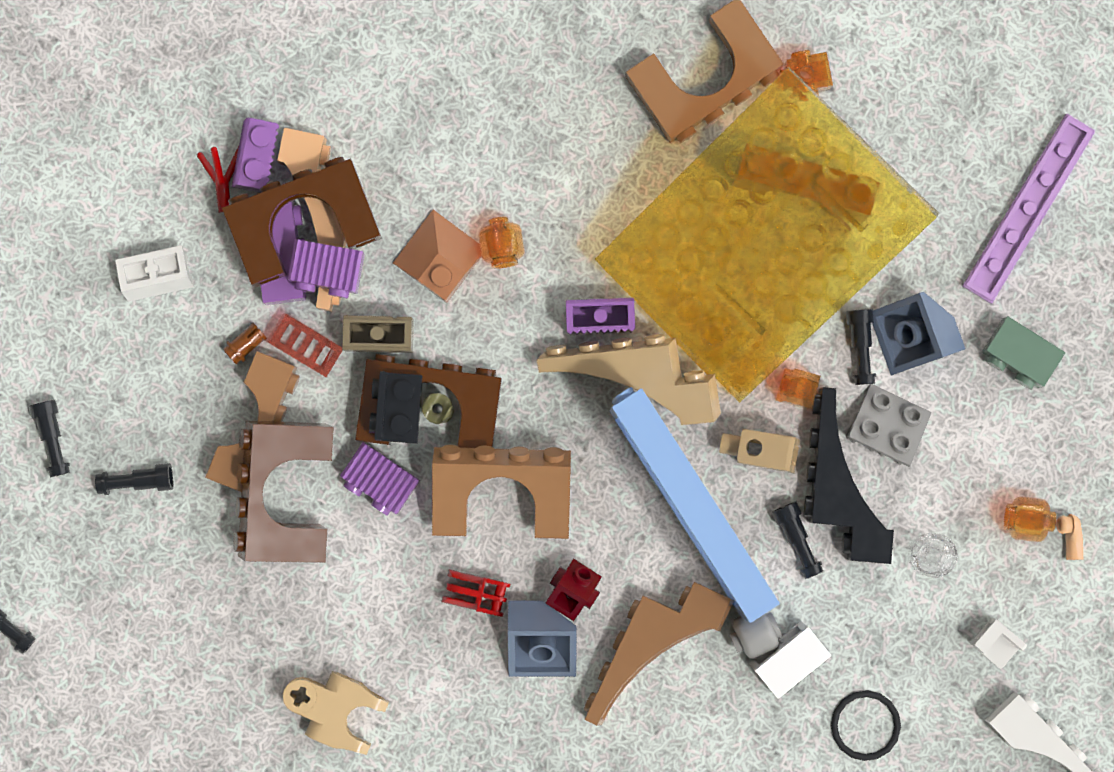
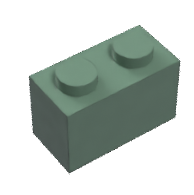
(1022, 353)

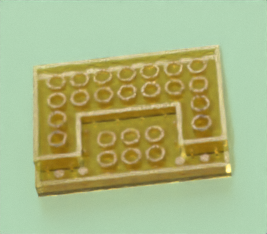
(766, 235)

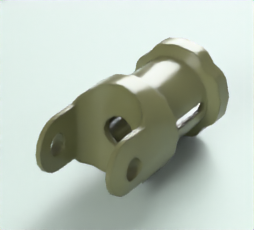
(447, 408)

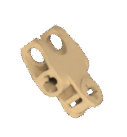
(330, 707)

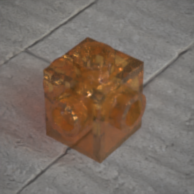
(815, 66)

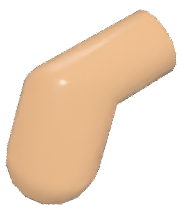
(1073, 536)

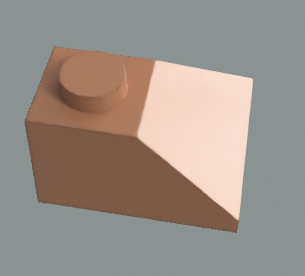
(439, 256)

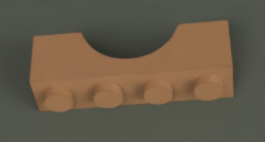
(270, 383)

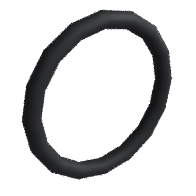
(835, 731)

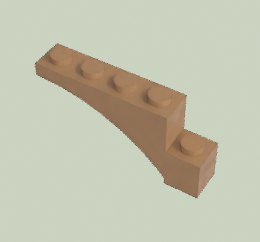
(649, 634)

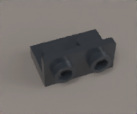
(397, 407)

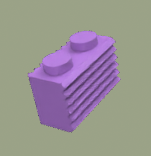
(255, 154)
(325, 267)
(600, 315)
(379, 479)

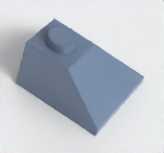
(915, 332)
(540, 641)

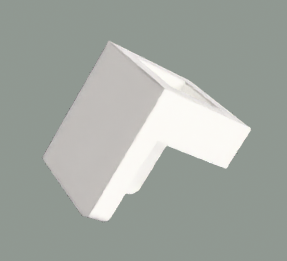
(997, 643)

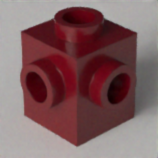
(578, 584)

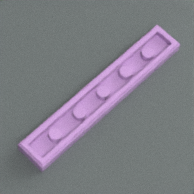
(1028, 208)

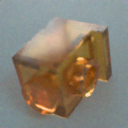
(798, 388)

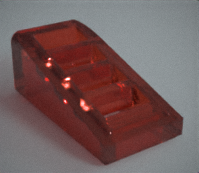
(279, 330)

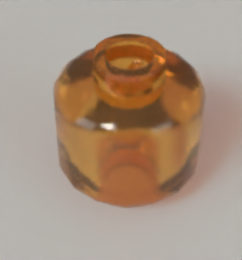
(501, 243)
(1029, 519)

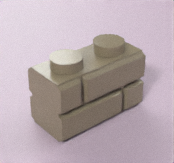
(378, 334)

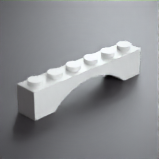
(1024, 729)

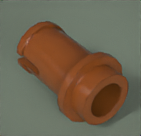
(244, 343)

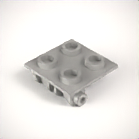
(889, 425)

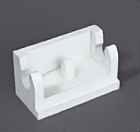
(154, 273)
(791, 661)

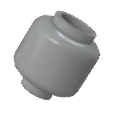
(756, 637)

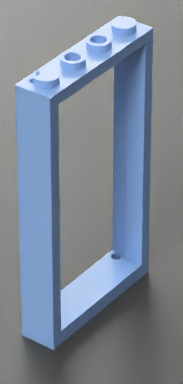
(692, 504)

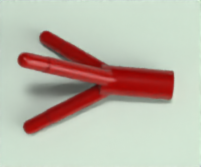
(221, 182)

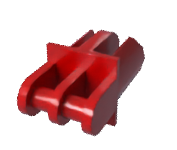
(498, 598)

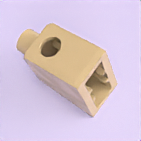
(777, 452)

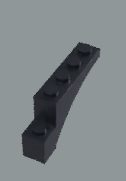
(834, 493)

